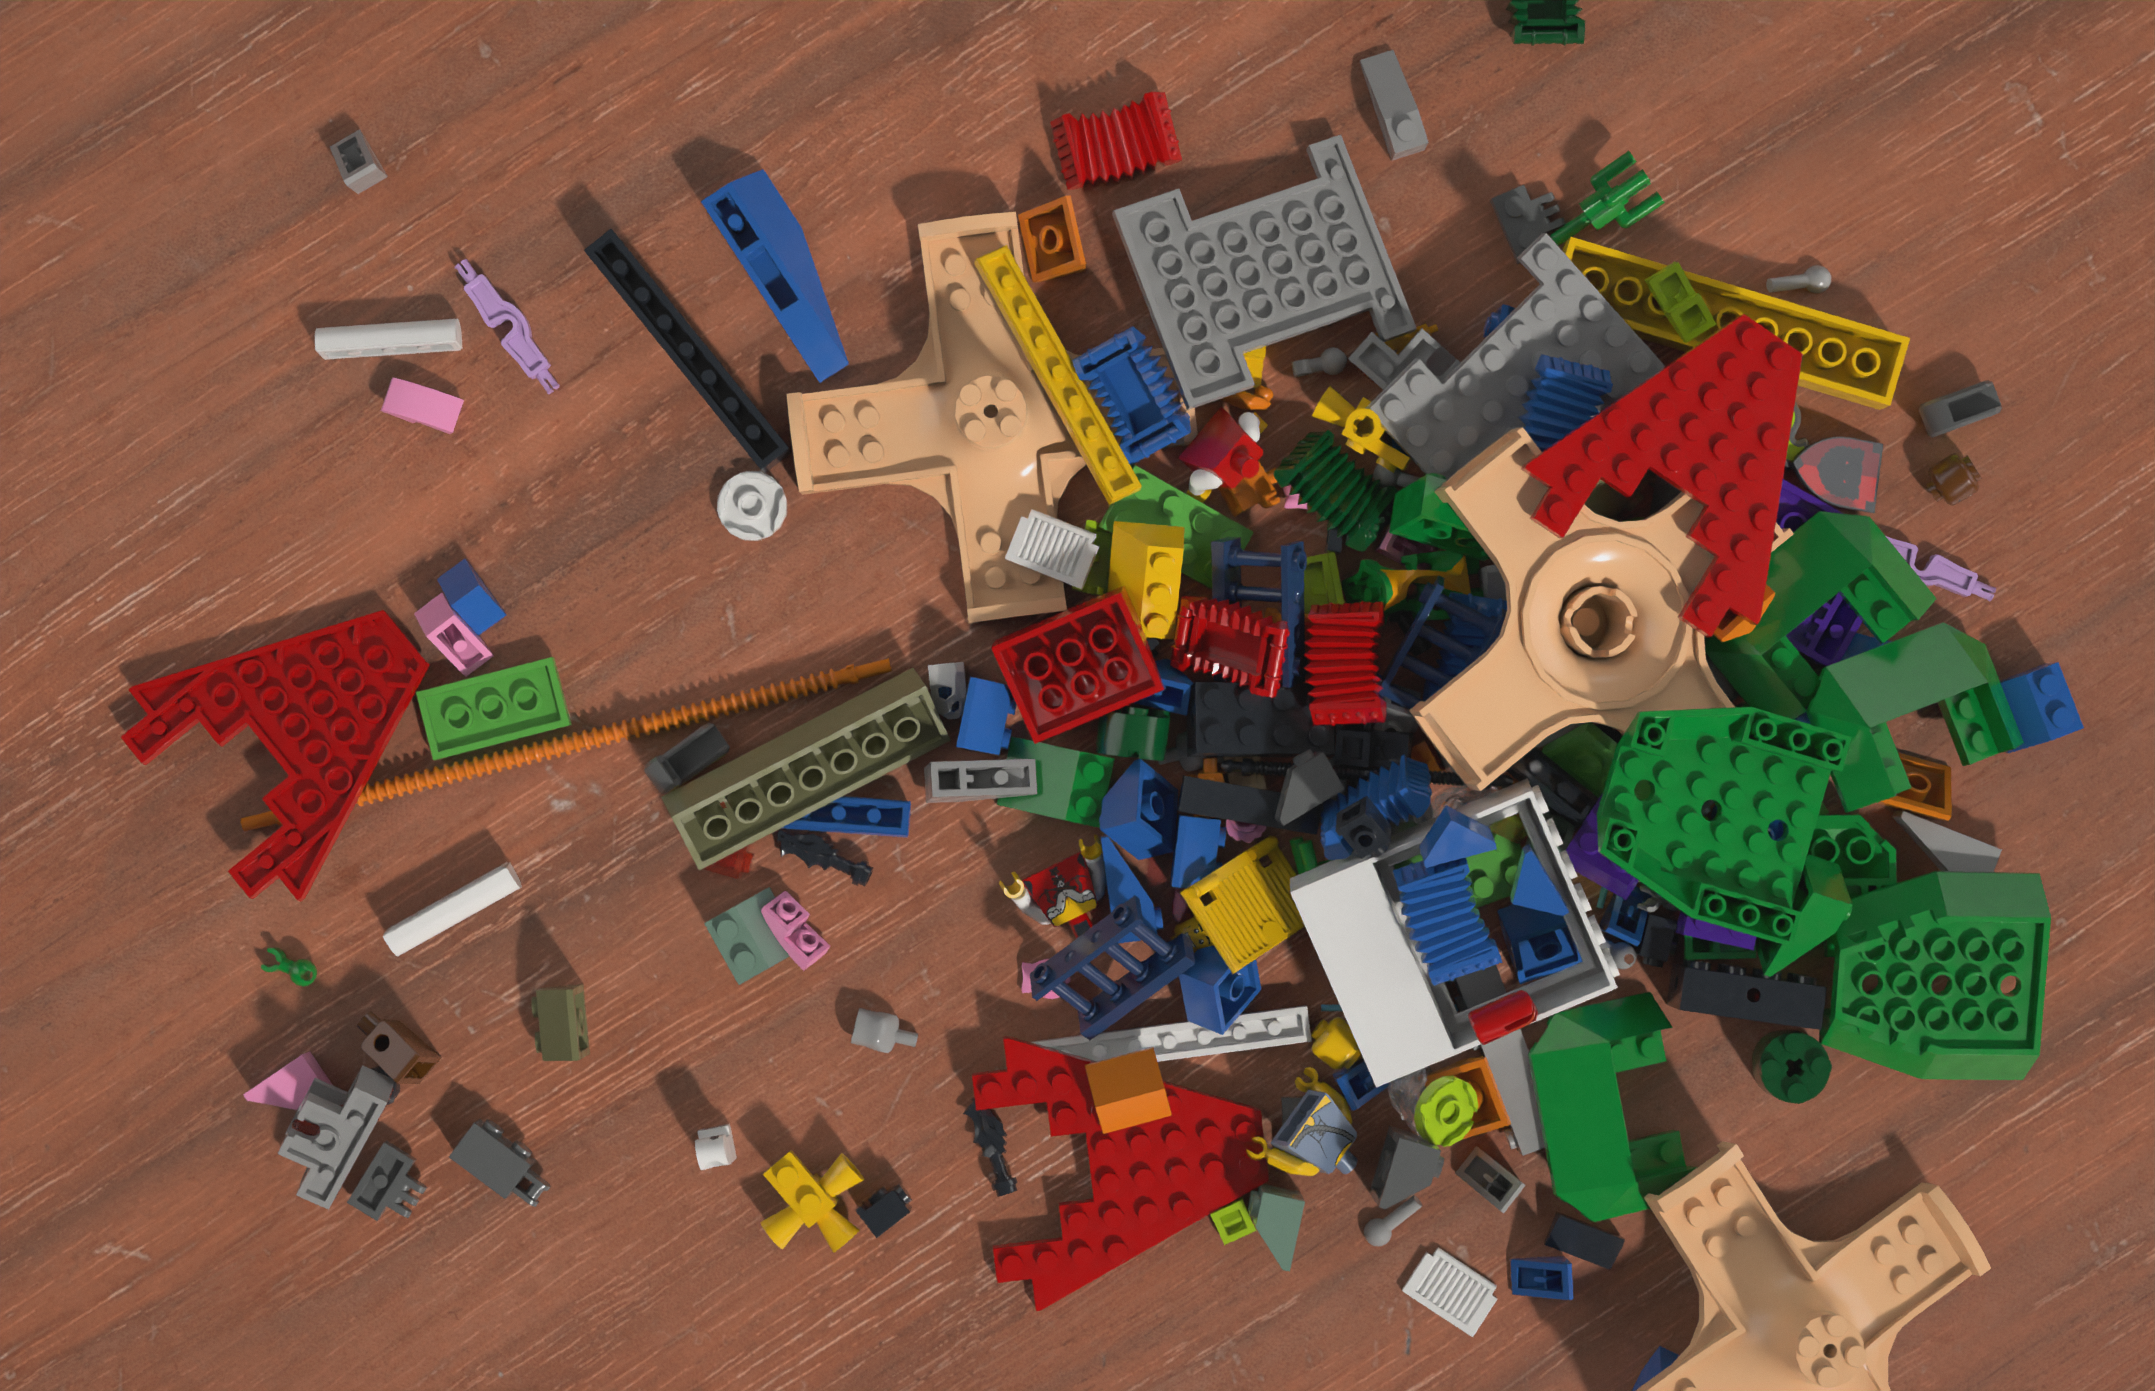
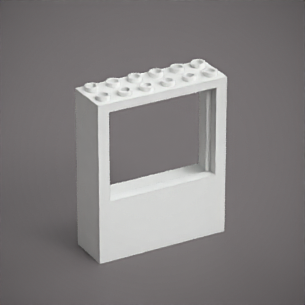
(1379, 976)

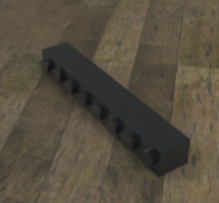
(688, 351)

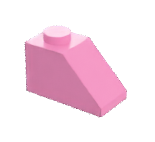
(452, 635)
(289, 1084)

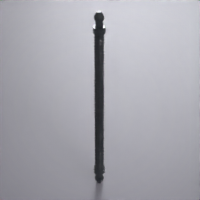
(1249, 767)

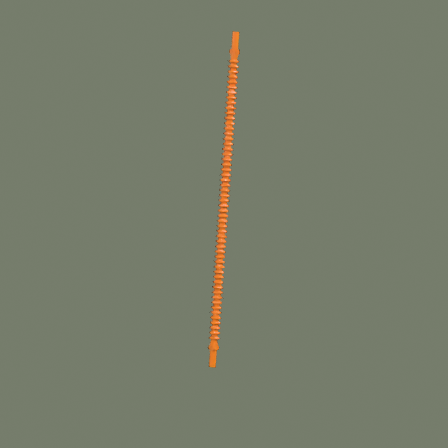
(849, 674)

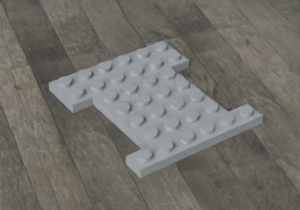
(1260, 273)
(1483, 396)

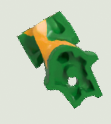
(1391, 585)

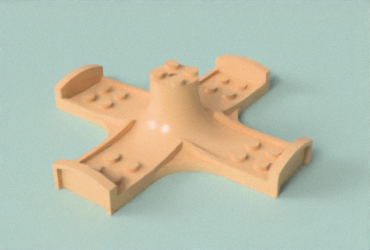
(959, 424)
(1584, 623)
(1796, 1308)

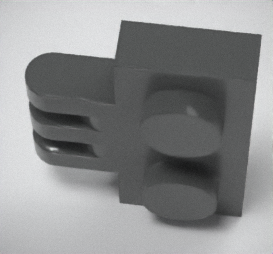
(1524, 218)
(387, 1184)

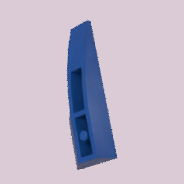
(780, 265)

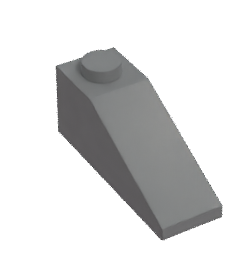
(1394, 105)
(979, 780)
(1947, 847)

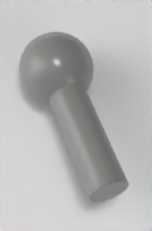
(1815, 280)
(1392, 479)
(1379, 1231)

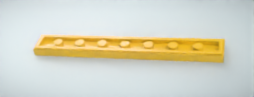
(1058, 374)

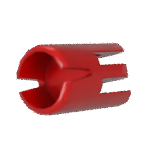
(1503, 1016)

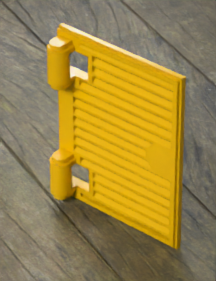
(1249, 906)

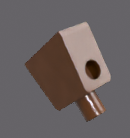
(397, 1049)

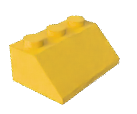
(1149, 566)

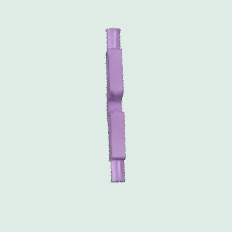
(519, 339)
(1945, 573)

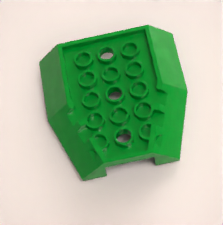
(1756, 773)
(1955, 926)

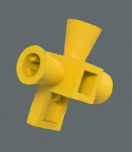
(1360, 427)
(811, 1200)

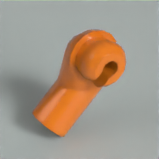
(1248, 401)

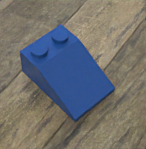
(1124, 885)

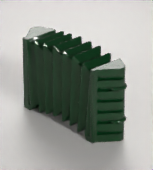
(1546, 22)
(1336, 489)

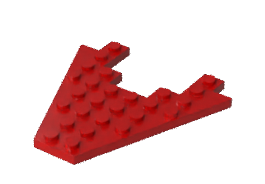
(1713, 430)
(318, 707)
(1142, 1177)

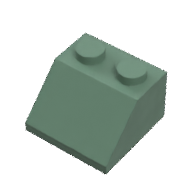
(746, 938)
(1278, 1219)

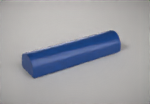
(859, 816)

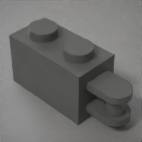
(499, 1162)

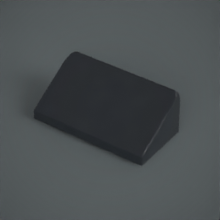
(1584, 1240)

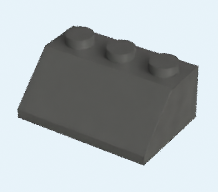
(1404, 1167)

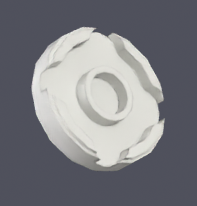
(752, 505)

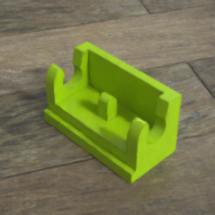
(1099, 573)
(1322, 581)

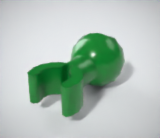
(298, 970)

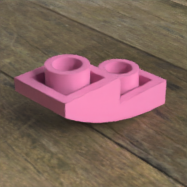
(422, 405)
(788, 924)

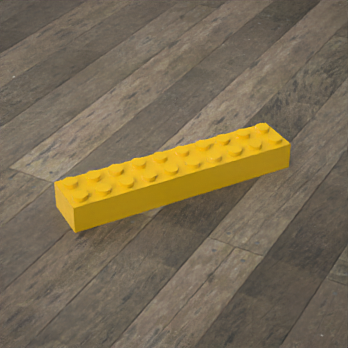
(1838, 353)

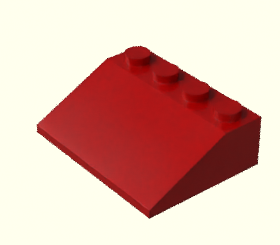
(1078, 664)

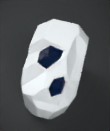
(948, 688)

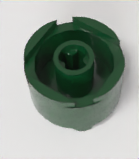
(1134, 733)
(1809, 1059)

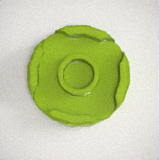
(1445, 1111)

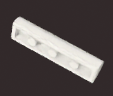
(388, 339)
(452, 909)

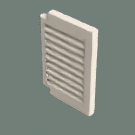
(1053, 548)
(1451, 1290)

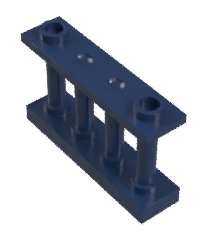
(1226, 584)
(1429, 597)
(1121, 995)

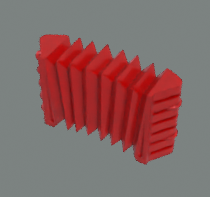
(1117, 142)
(1230, 642)
(1344, 663)

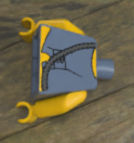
(1314, 1134)

